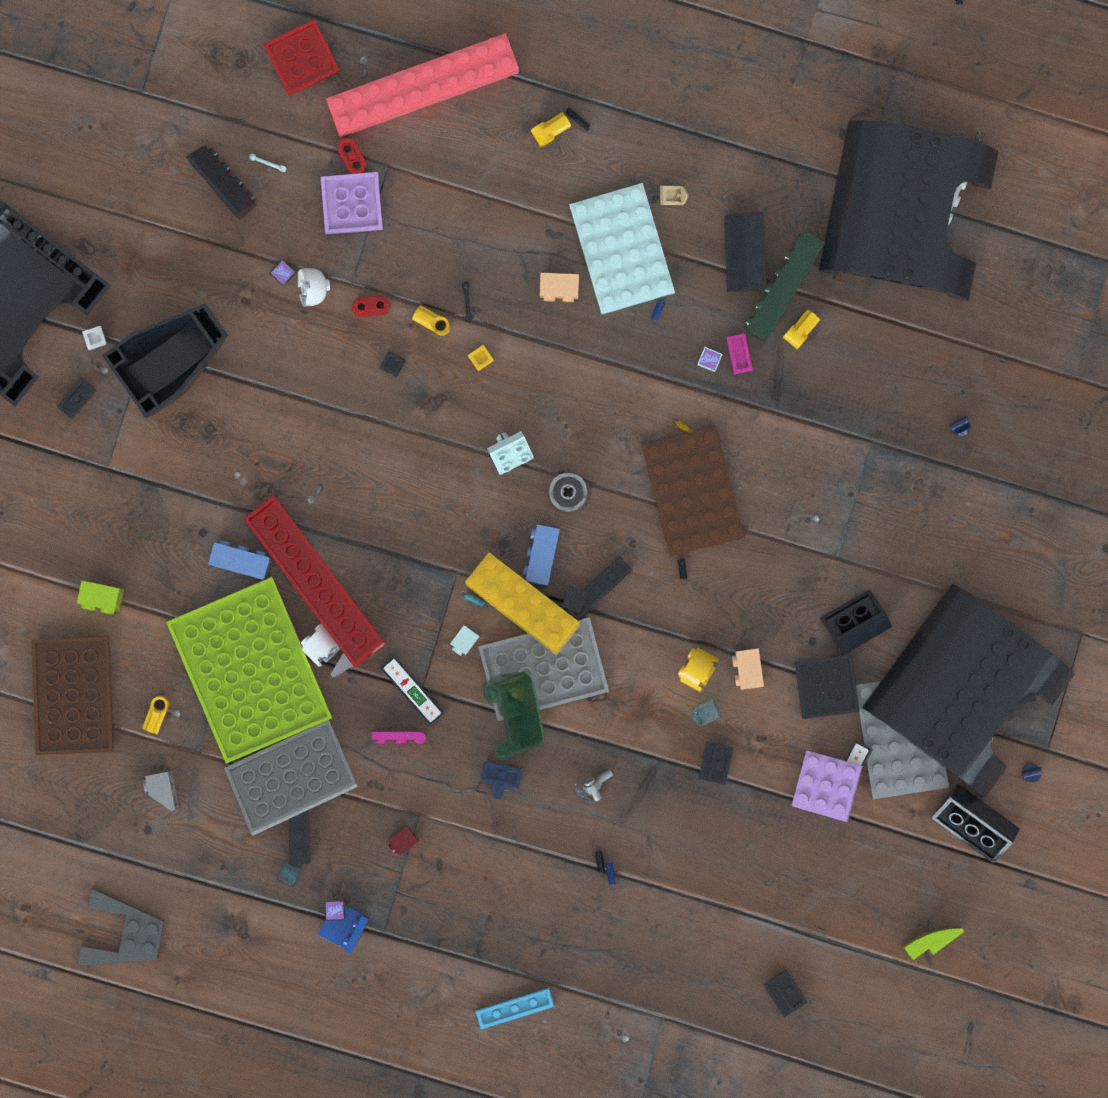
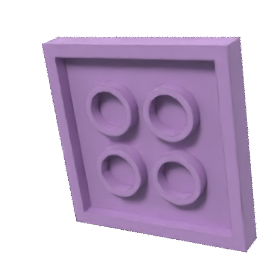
(351, 203)
(827, 786)

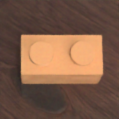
(559, 286)
(748, 669)

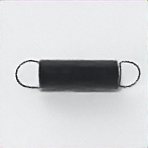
(682, 569)
(600, 862)

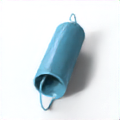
(477, 601)

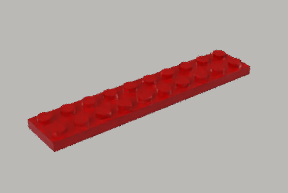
(314, 581)

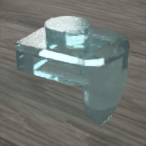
(705, 713)

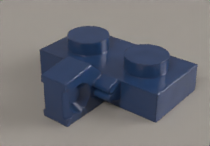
(501, 777)

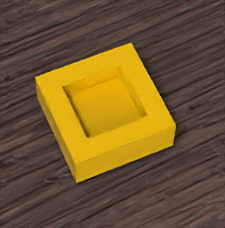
(480, 358)

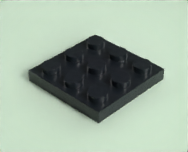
(826, 686)

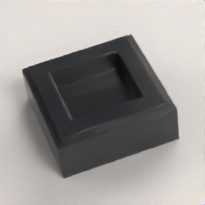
(392, 364)

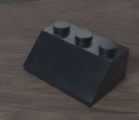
(856, 622)

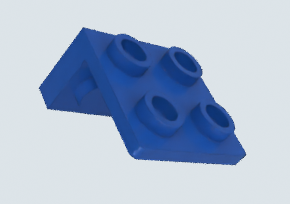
(345, 932)

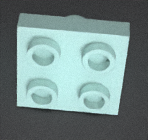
(510, 452)

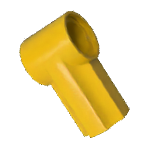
(546, 132)
(430, 320)
(798, 333)
(156, 716)

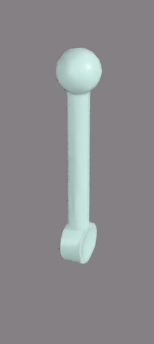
(252, 157)

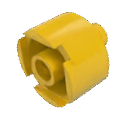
(698, 669)

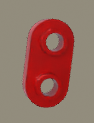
(351, 157)
(371, 306)

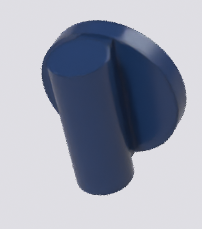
(960, 427)
(1031, 772)

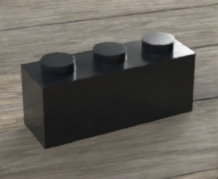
(299, 839)

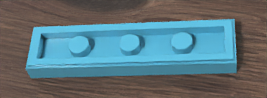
(514, 1008)

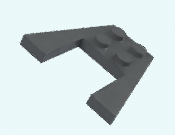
(139, 937)

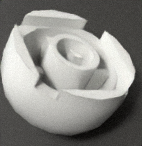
(313, 286)

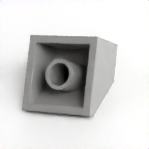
(162, 789)

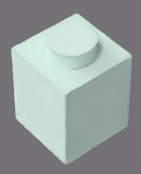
(464, 641)

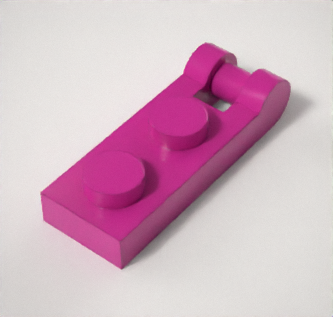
(399, 737)

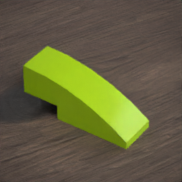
(932, 940)

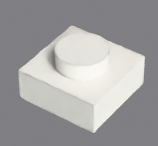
(94, 338)

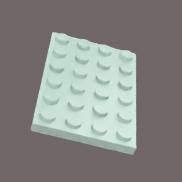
(622, 248)

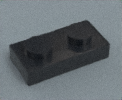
(76, 398)

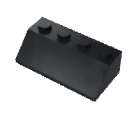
(221, 181)
(745, 252)
(975, 823)

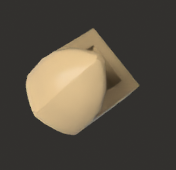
(673, 195)

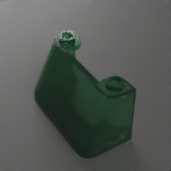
(519, 711)

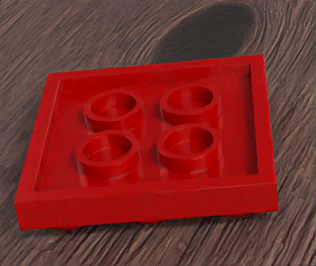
(301, 57)

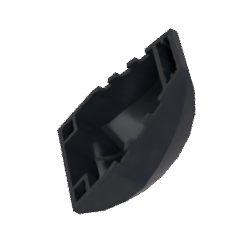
(166, 357)

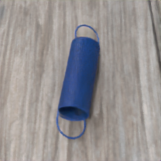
(657, 311)
(610, 873)

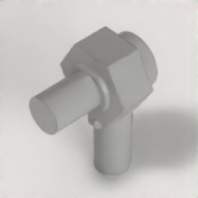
(592, 785)

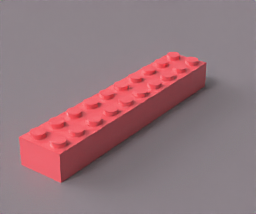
(422, 85)

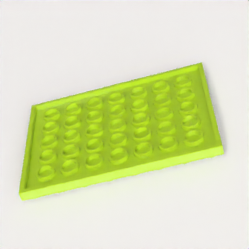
(249, 670)

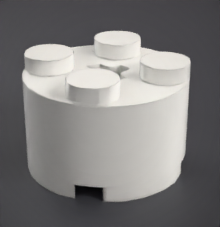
(320, 646)

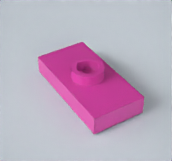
(739, 353)

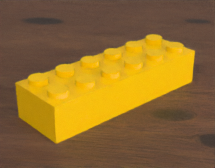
(522, 603)

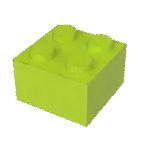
(100, 596)

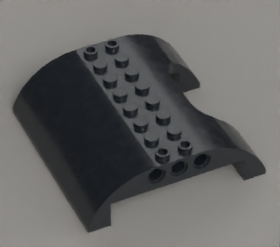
(897, 205)
(34, 281)
(961, 684)

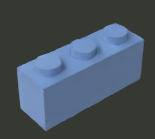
(541, 554)
(239, 560)

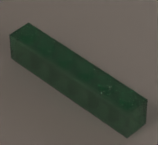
(785, 286)

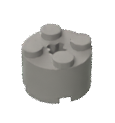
(568, 481)

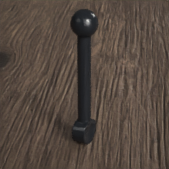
(468, 317)

